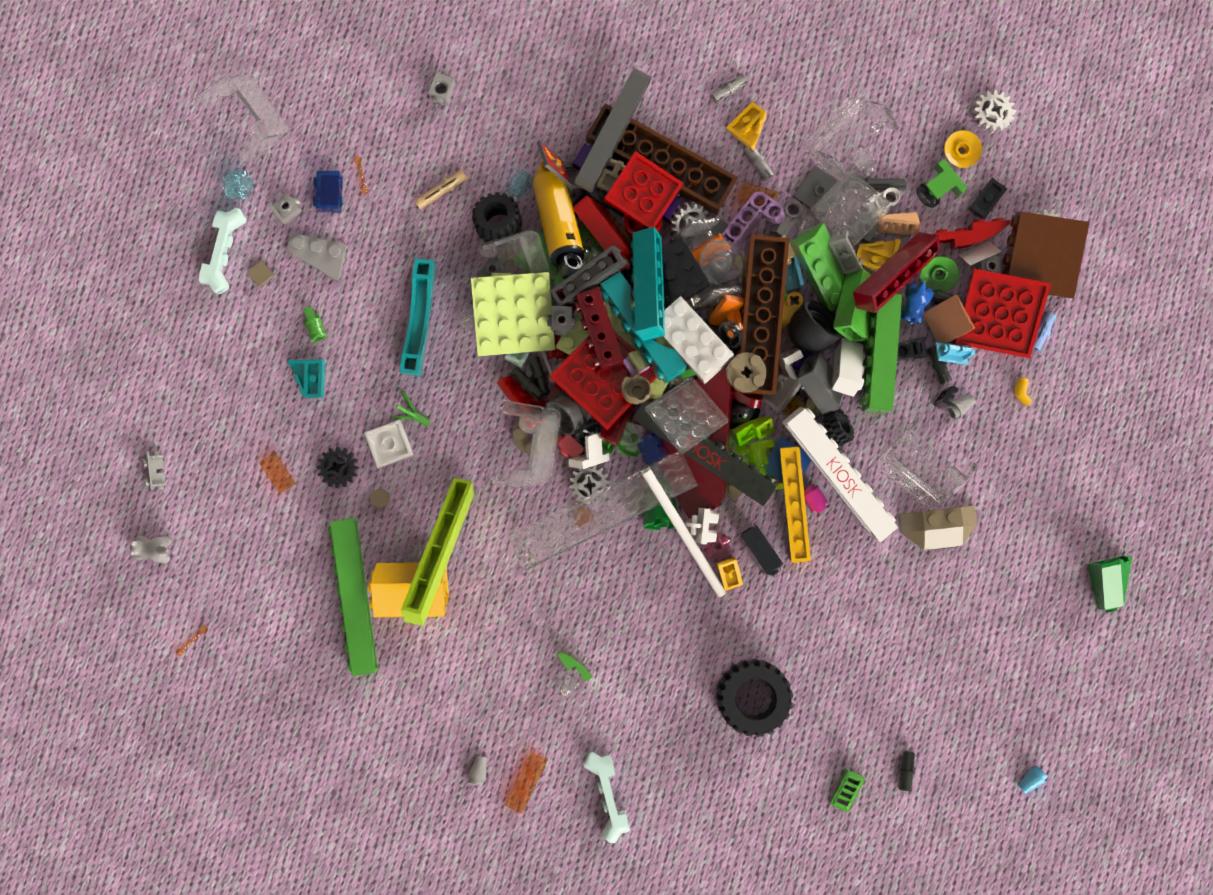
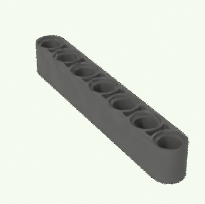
(613, 130)

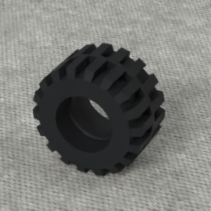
(493, 206)

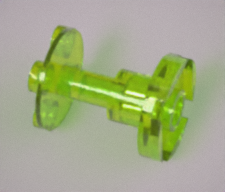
(757, 455)

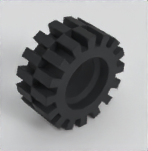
(838, 427)

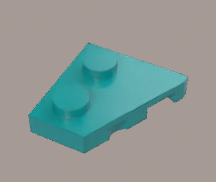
(309, 376)

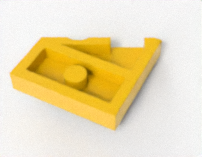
(748, 125)
(877, 253)

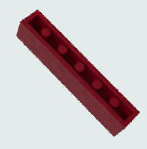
(896, 272)

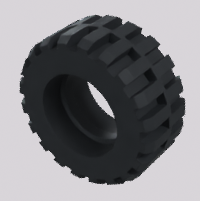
(772, 716)

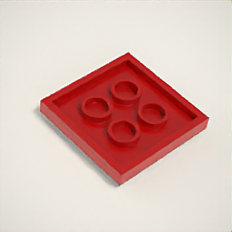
(643, 191)

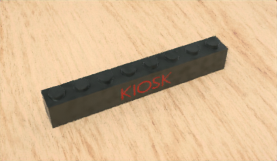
(720, 462)

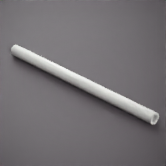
(683, 532)

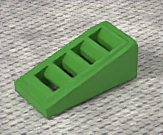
(856, 788)

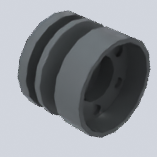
(571, 413)

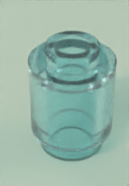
(519, 184)

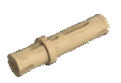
(441, 189)

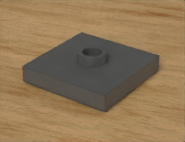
(814, 187)

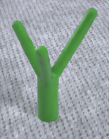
(411, 414)

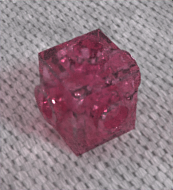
(723, 551)

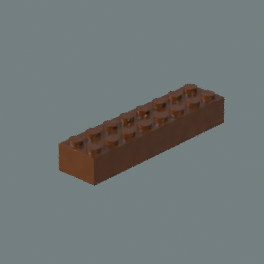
(702, 179)
(763, 304)

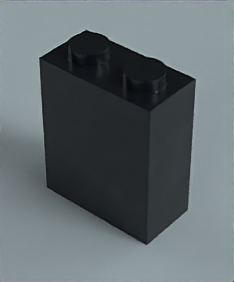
(760, 550)

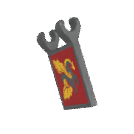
(557, 166)

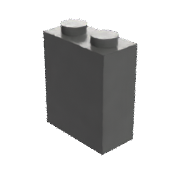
(816, 379)

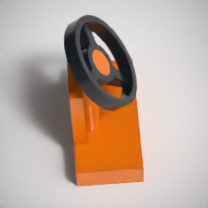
(728, 316)

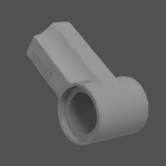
(784, 228)

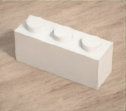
(848, 367)

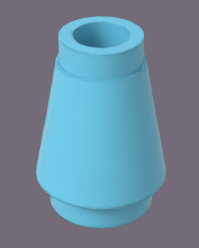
(1033, 779)

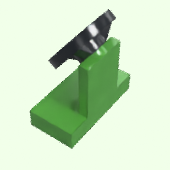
(940, 185)

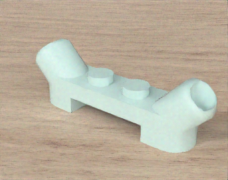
(224, 223)
(604, 769)

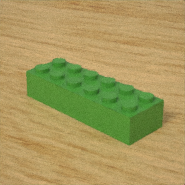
(881, 358)

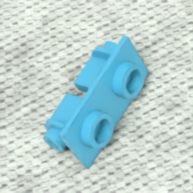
(953, 353)

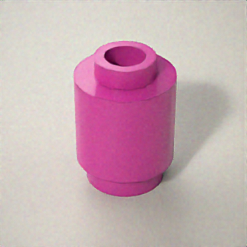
(815, 499)

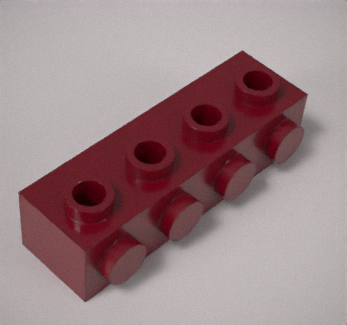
(599, 329)

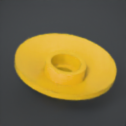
(970, 144)

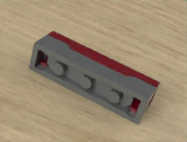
(590, 276)

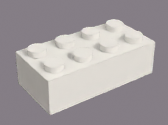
(695, 341)

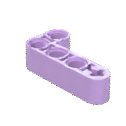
(758, 213)

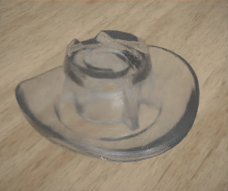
(721, 261)

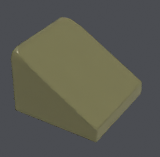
(637, 361)

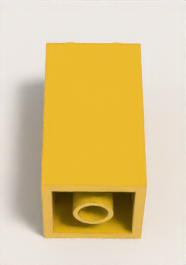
(391, 584)

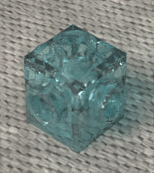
(237, 184)

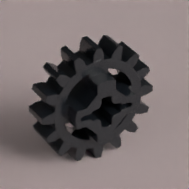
(341, 476)

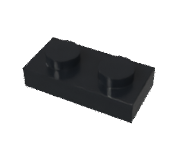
(987, 198)

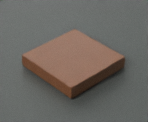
(948, 320)

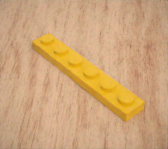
(795, 504)

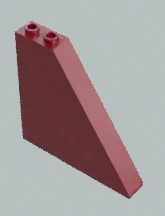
(710, 486)

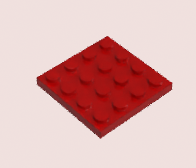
(1004, 312)
(595, 390)

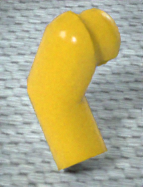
(1020, 391)

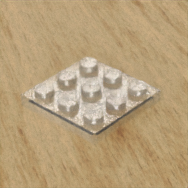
(851, 207)
(686, 415)

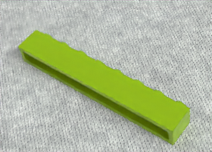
(437, 552)

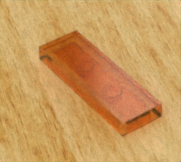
(526, 782)

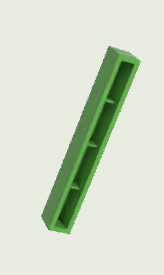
(354, 597)

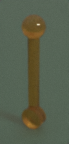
(358, 161)
(204, 629)

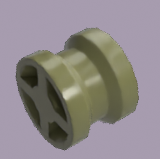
(811, 405)

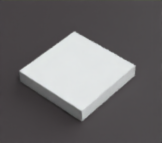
(389, 443)

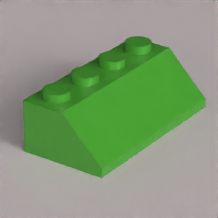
(820, 265)

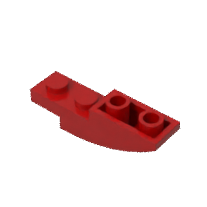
(977, 233)

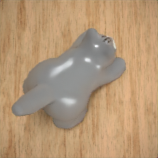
(153, 549)

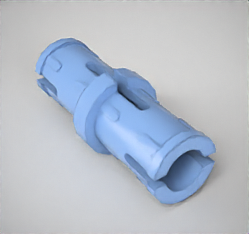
(1044, 330)

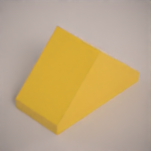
(729, 573)

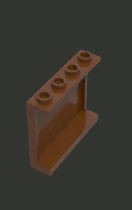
(1046, 250)

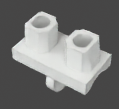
(700, 526)

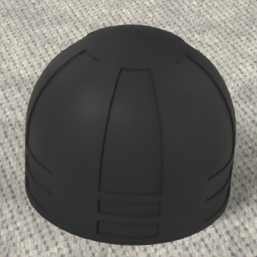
(813, 328)

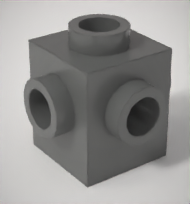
(564, 313)

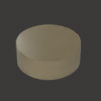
(380, 498)

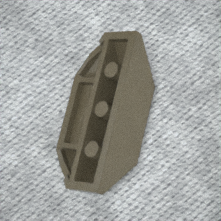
(939, 527)

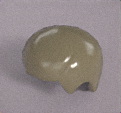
(635, 389)

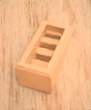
(909, 225)

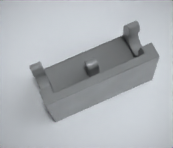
(844, 252)

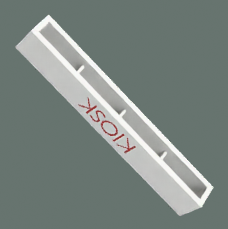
(840, 474)

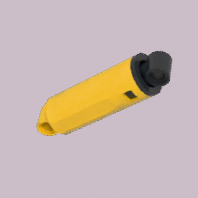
(558, 222)

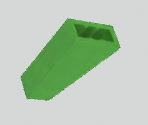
(850, 321)

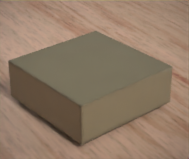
(260, 273)

